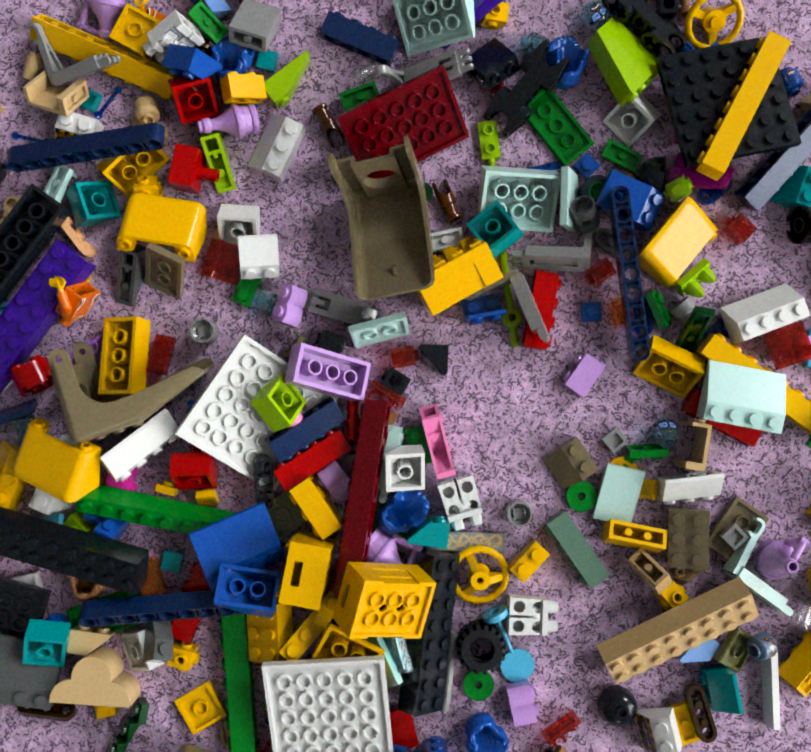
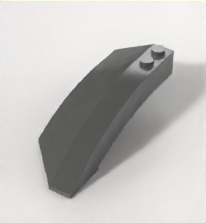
(24, 683)

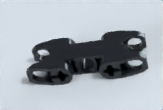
(654, 32)
(536, 77)

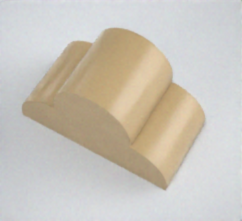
(98, 682)

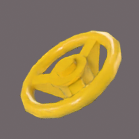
(713, 21)
(481, 577)

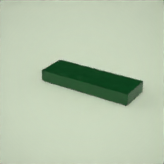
(695, 328)

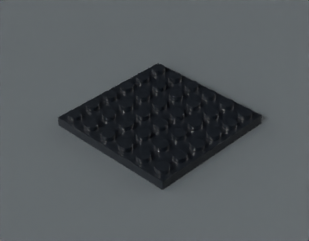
(699, 87)

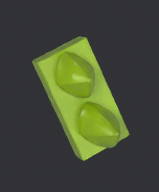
(690, 281)

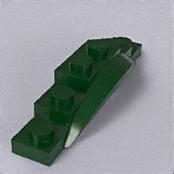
(131, 724)

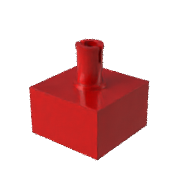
(193, 99)
(189, 169)
(193, 470)

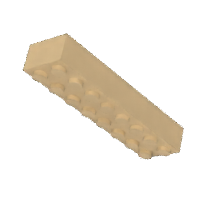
(678, 630)

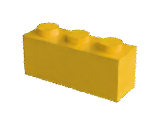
(634, 536)

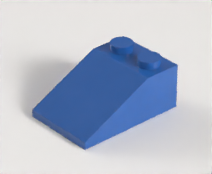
(644, 199)
(247, 590)

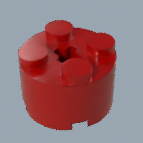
(32, 376)

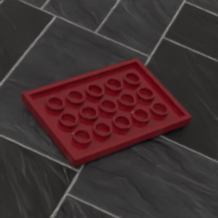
(418, 108)

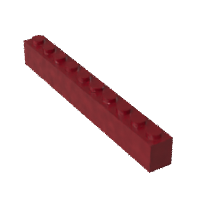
(363, 487)

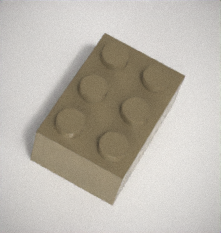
(688, 538)

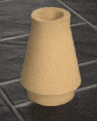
(32, 66)

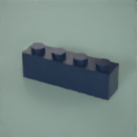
(359, 38)
(313, 426)

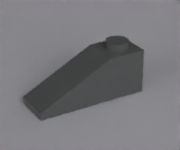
(130, 275)
(158, 642)

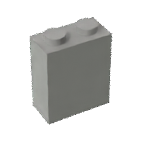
(254, 25)

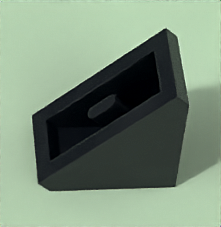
(437, 355)

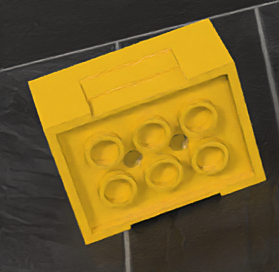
(459, 274)
(310, 585)
(386, 585)

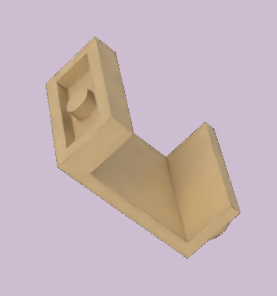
(55, 99)
(700, 445)

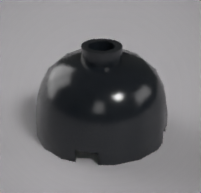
(653, 172)
(799, 225)
(617, 706)

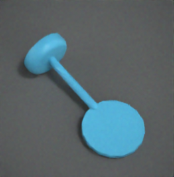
(518, 662)

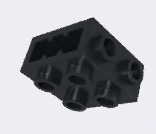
(493, 64)

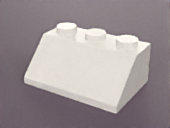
(277, 147)
(689, 486)

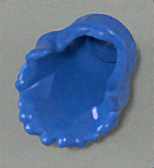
(568, 48)
(232, 57)
(403, 512)
(484, 734)

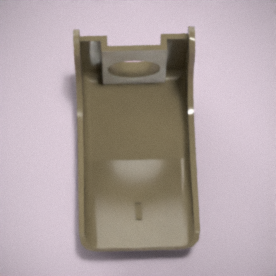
(387, 223)
(96, 415)

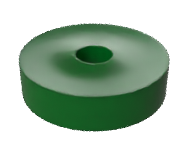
(587, 502)
(478, 693)

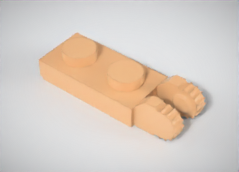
(77, 237)

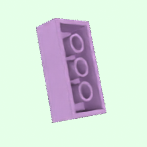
(327, 372)

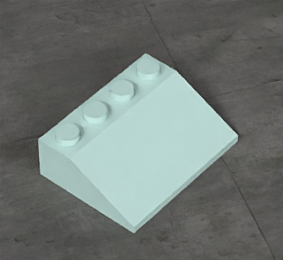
(434, 23)
(524, 193)
(743, 397)

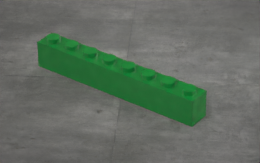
(148, 509)
(239, 684)

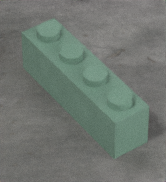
(576, 548)

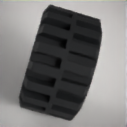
(484, 662)

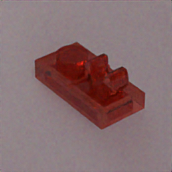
(161, 354)
(392, 397)
(565, 724)

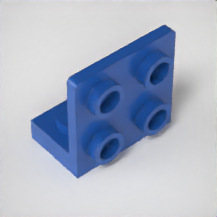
(483, 308)

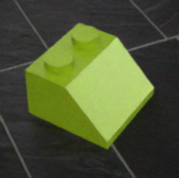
(278, 403)

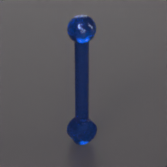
(98, 114)
(15, 135)

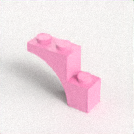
(437, 441)

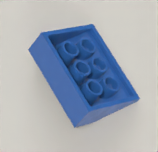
(237, 540)

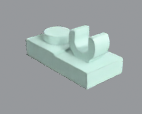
(59, 181)

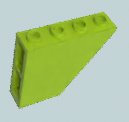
(622, 61)

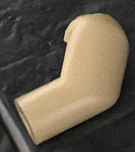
(686, 574)

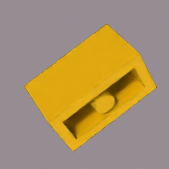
(243, 88)
(528, 560)

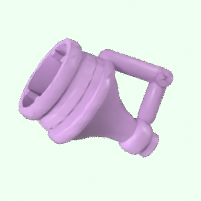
(106, 13)
(235, 120)
(384, 548)
(778, 558)

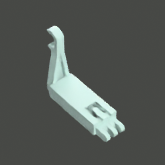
(394, 440)
(755, 585)

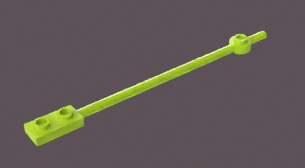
(490, 152)

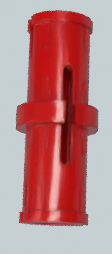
(352, 420)

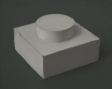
(614, 440)
(734, 536)

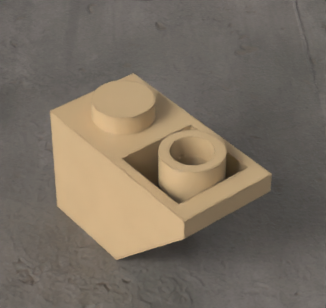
(86, 639)

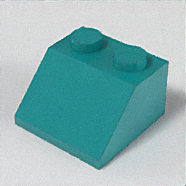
(795, 190)
(93, 203)
(495, 228)
(432, 533)
(46, 643)
(721, 688)

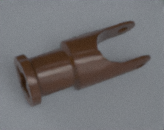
(326, 122)
(447, 203)

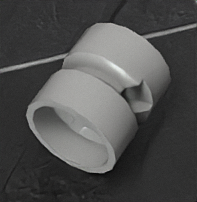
(683, 309)
(204, 331)
(518, 512)

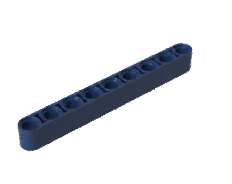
(86, 147)
(632, 264)
(151, 609)

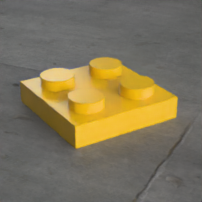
(132, 29)
(201, 707)

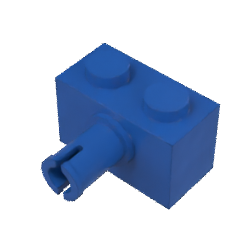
(106, 526)

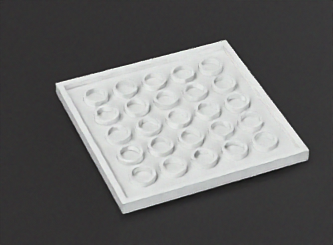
(223, 417)
(328, 705)

